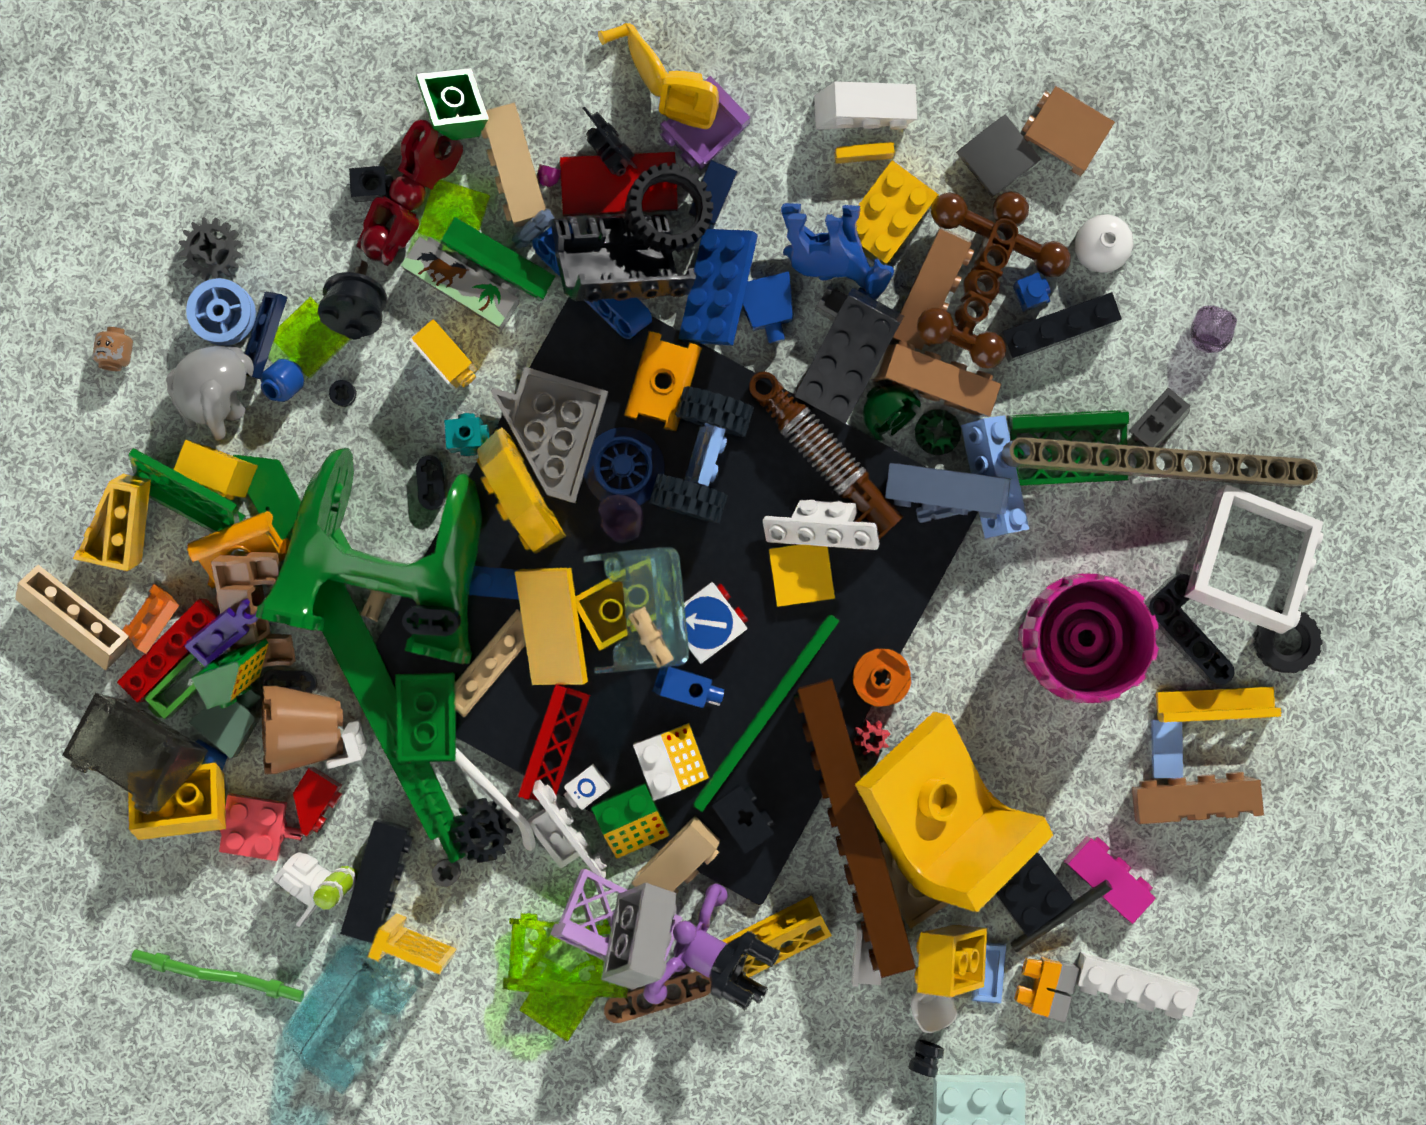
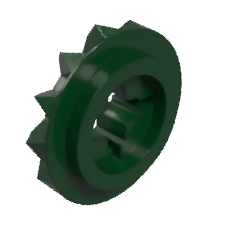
(926, 438)

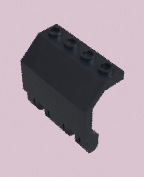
(613, 262)

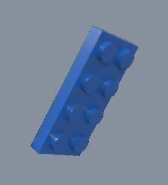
(719, 287)

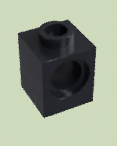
(359, 178)

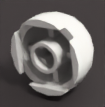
(1104, 243)

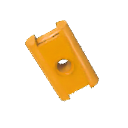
(657, 359)
(250, 535)

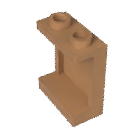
(1068, 129)

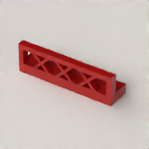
(544, 738)

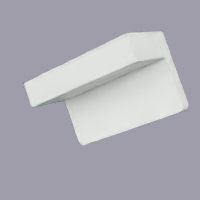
(354, 744)
(861, 967)

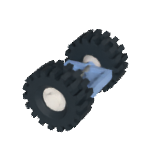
(716, 416)

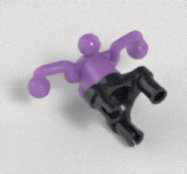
(715, 958)

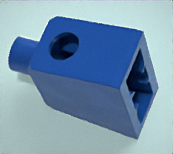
(769, 305)
(676, 683)

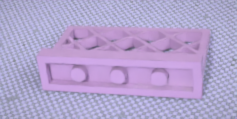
(578, 935)

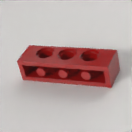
(167, 651)

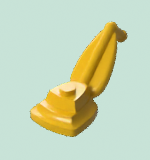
(681, 93)

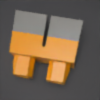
(1048, 975)

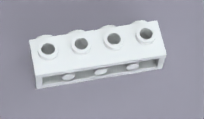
(1135, 984)

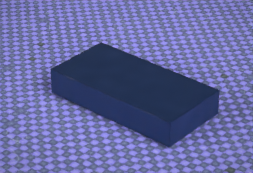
(719, 182)

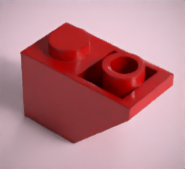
(312, 799)

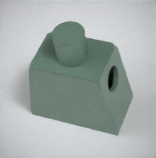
(229, 726)

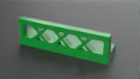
(497, 259)

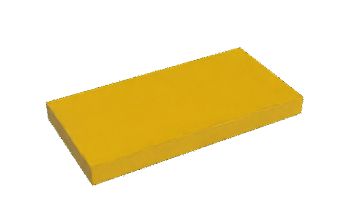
(551, 626)

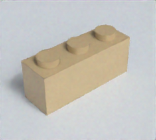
(680, 857)

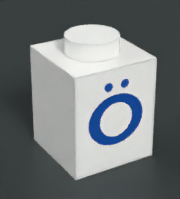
(586, 787)

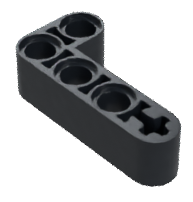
(1192, 633)

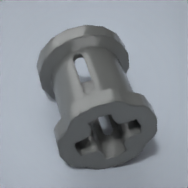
(437, 873)

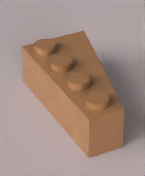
(934, 282)
(938, 379)
(1197, 798)

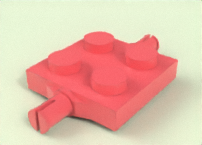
(255, 827)

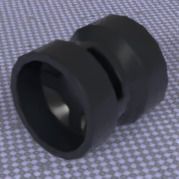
(926, 1058)

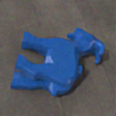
(835, 252)

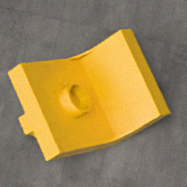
(944, 821)

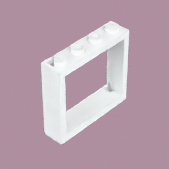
(1208, 549)

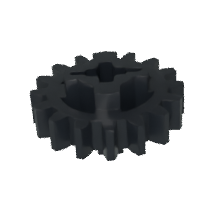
(480, 831)

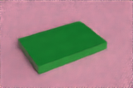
(425, 717)

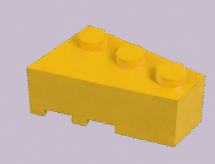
(118, 526)

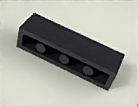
(1060, 326)
(376, 880)

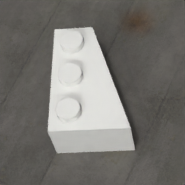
(865, 105)

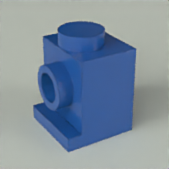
(1032, 291)

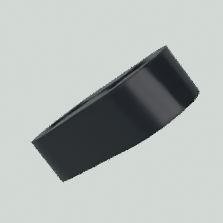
(423, 482)
(432, 613)
(289, 676)

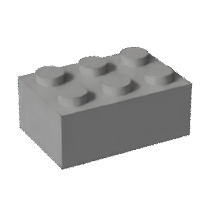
(639, 936)

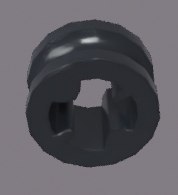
(351, 391)

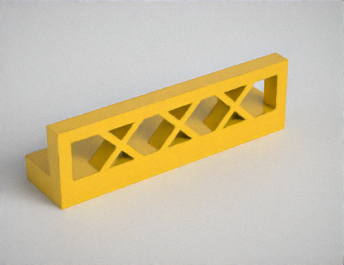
(1216, 704)
(786, 925)

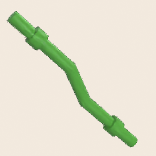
(162, 962)

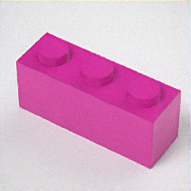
(1095, 865)

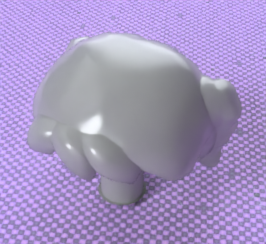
(207, 386)

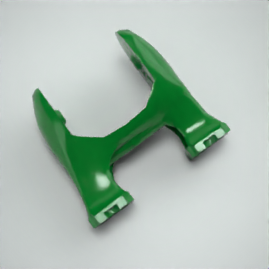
(322, 557)

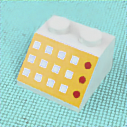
(671, 761)

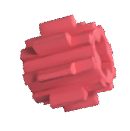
(864, 735)

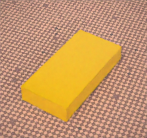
(864, 152)

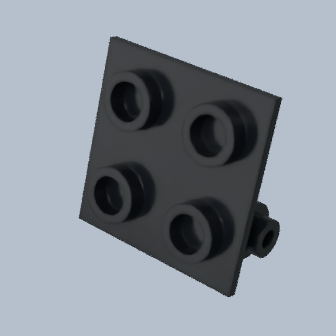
(608, 146)

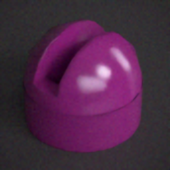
(548, 175)

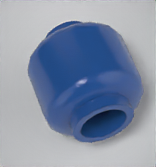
(282, 380)

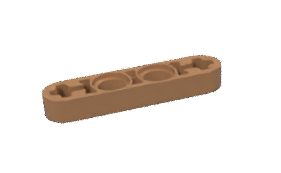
(667, 1003)

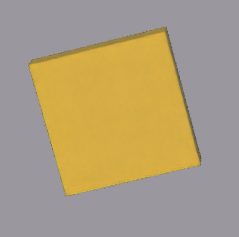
(801, 574)

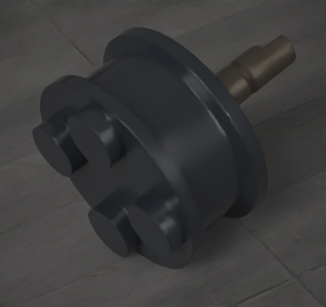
(352, 303)

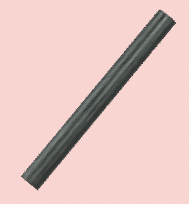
(1079, 904)

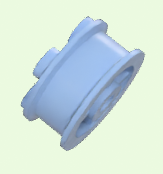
(236, 319)

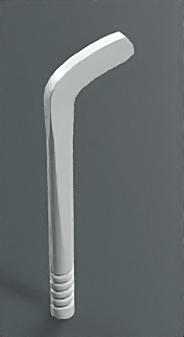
(527, 833)

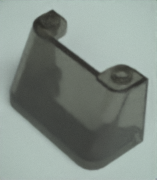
(133, 751)

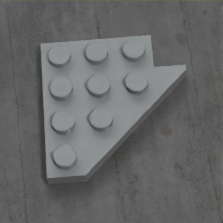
(555, 427)

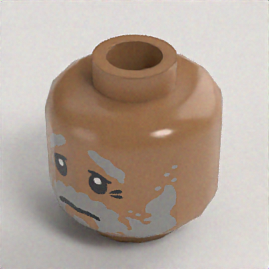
(112, 349)

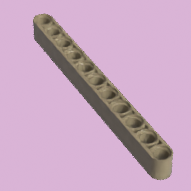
(1173, 459)

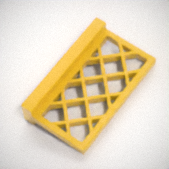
(410, 946)

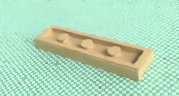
(490, 664)

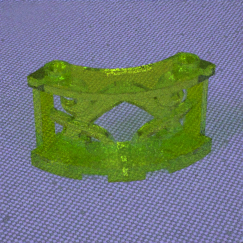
(533, 981)

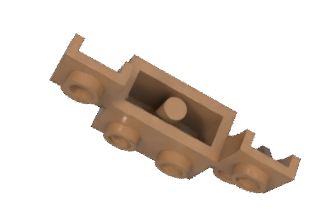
(242, 579)

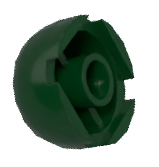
(888, 409)

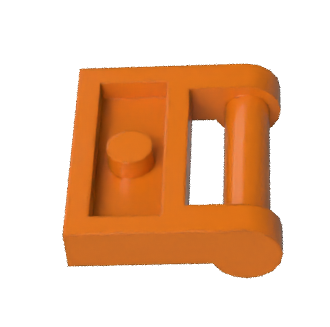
(151, 618)

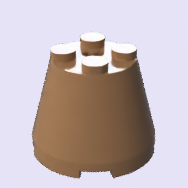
(299, 728)

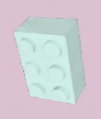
(978, 1100)

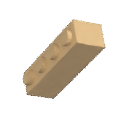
(514, 164)
(71, 617)

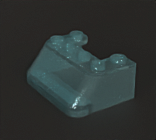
(335, 1006)

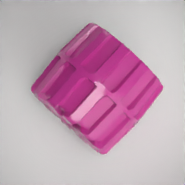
(1119, 645)

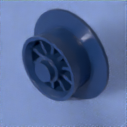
(624, 464)

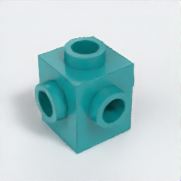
(458, 428)

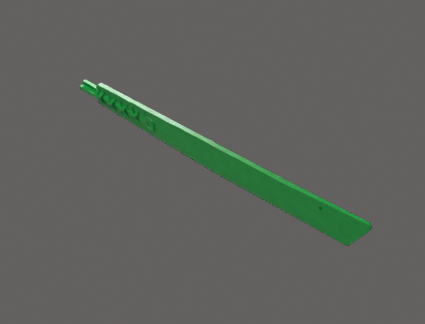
(359, 662)

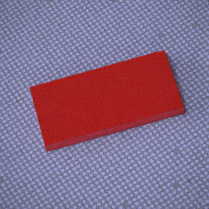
(593, 190)

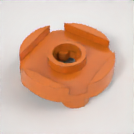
(898, 676)

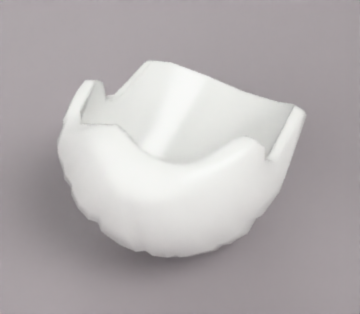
(933, 1011)

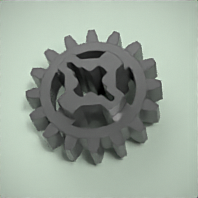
(223, 247)

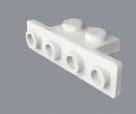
(822, 525)
(559, 835)

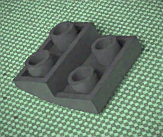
(998, 155)

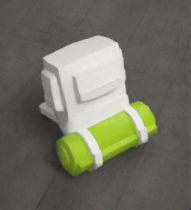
(314, 884)

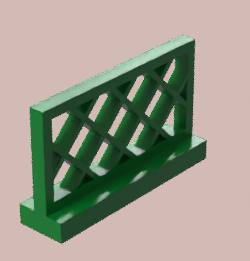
(1069, 422)
(184, 494)

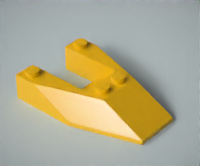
(517, 492)

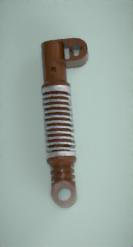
(827, 455)

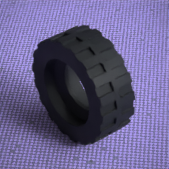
(1290, 663)

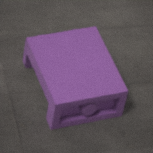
(702, 145)

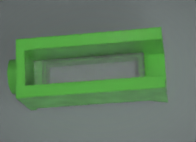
(174, 689)

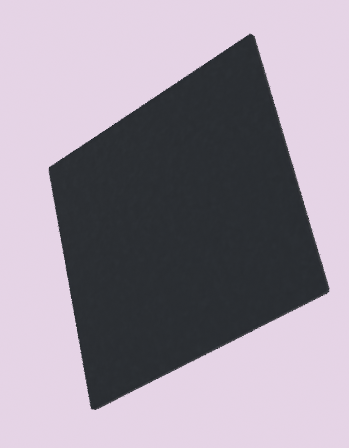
(763, 474)

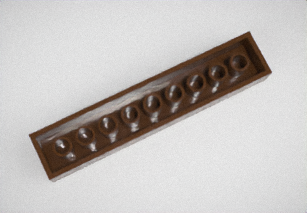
(856, 827)

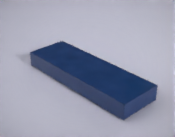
(265, 331)

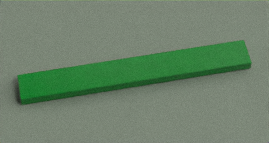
(765, 712)

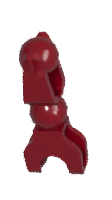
(422, 167)

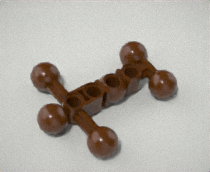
(1009, 211)

